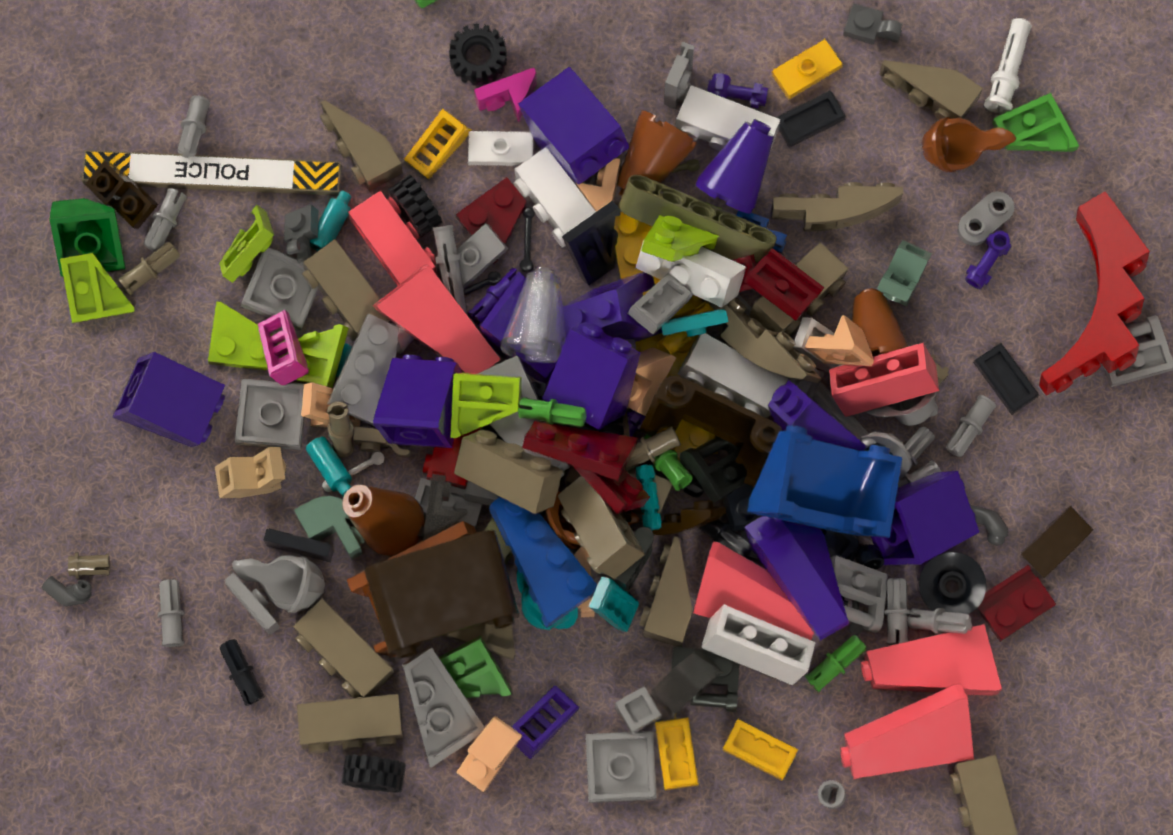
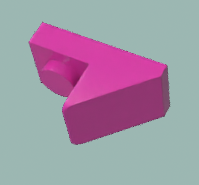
(512, 89)

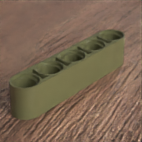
(737, 237)

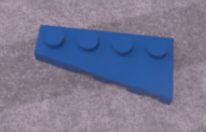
(550, 569)

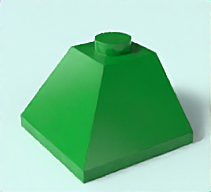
(86, 228)

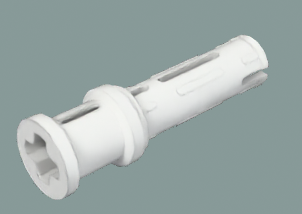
(1006, 78)

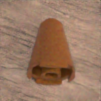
(654, 150)
(878, 322)
(384, 518)

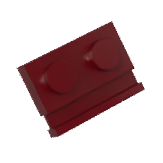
(783, 284)
(619, 495)
(1015, 603)

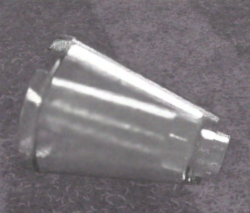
(537, 319)

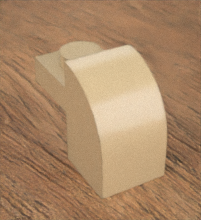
(251, 475)

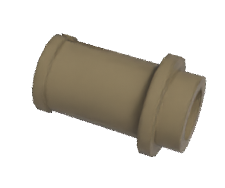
(88, 565)

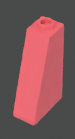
(437, 321)
(747, 588)
(935, 664)
(913, 737)

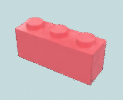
(389, 238)
(889, 380)

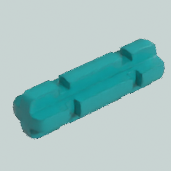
(651, 517)

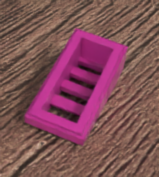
(291, 365)

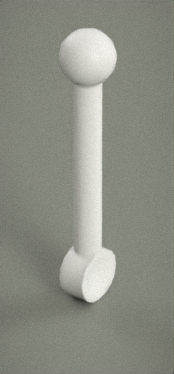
(376, 458)

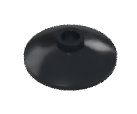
(956, 568)

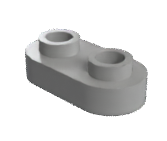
(986, 217)

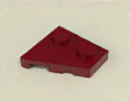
(497, 207)

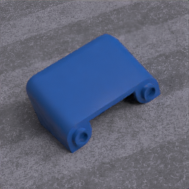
(827, 485)

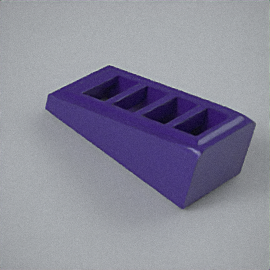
(525, 744)

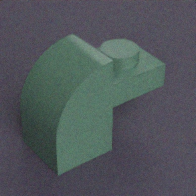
(904, 273)
(326, 516)

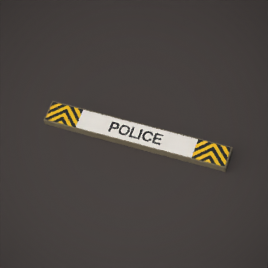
(221, 172)

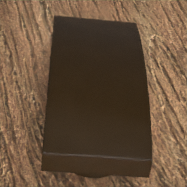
(122, 194)
(690, 518)
(1057, 541)

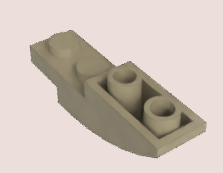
(850, 207)
(765, 347)

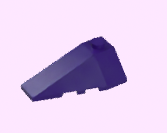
(803, 570)

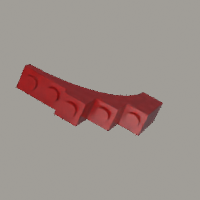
(1106, 339)

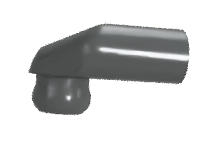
(993, 523)
(68, 595)

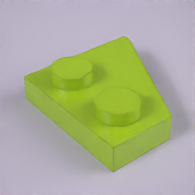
(674, 240)
(247, 245)
(91, 290)
(235, 340)
(322, 354)
(482, 400)

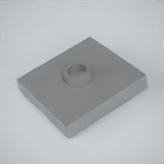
(279, 287)
(270, 414)
(620, 767)

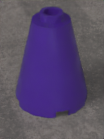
(739, 167)

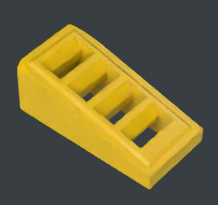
(446, 151)

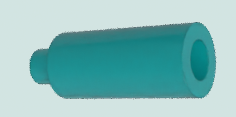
(331, 220)
(329, 465)

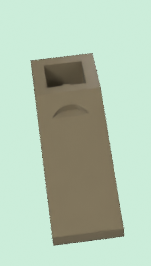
(939, 89)
(368, 149)
(671, 608)

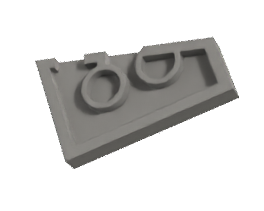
(366, 368)
(439, 706)

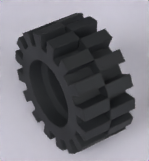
(483, 37)
(415, 205)
(373, 773)

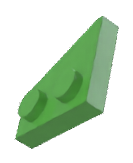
(1038, 127)
(475, 670)

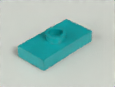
(696, 323)
(614, 604)

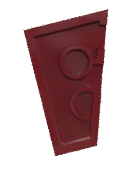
(587, 449)

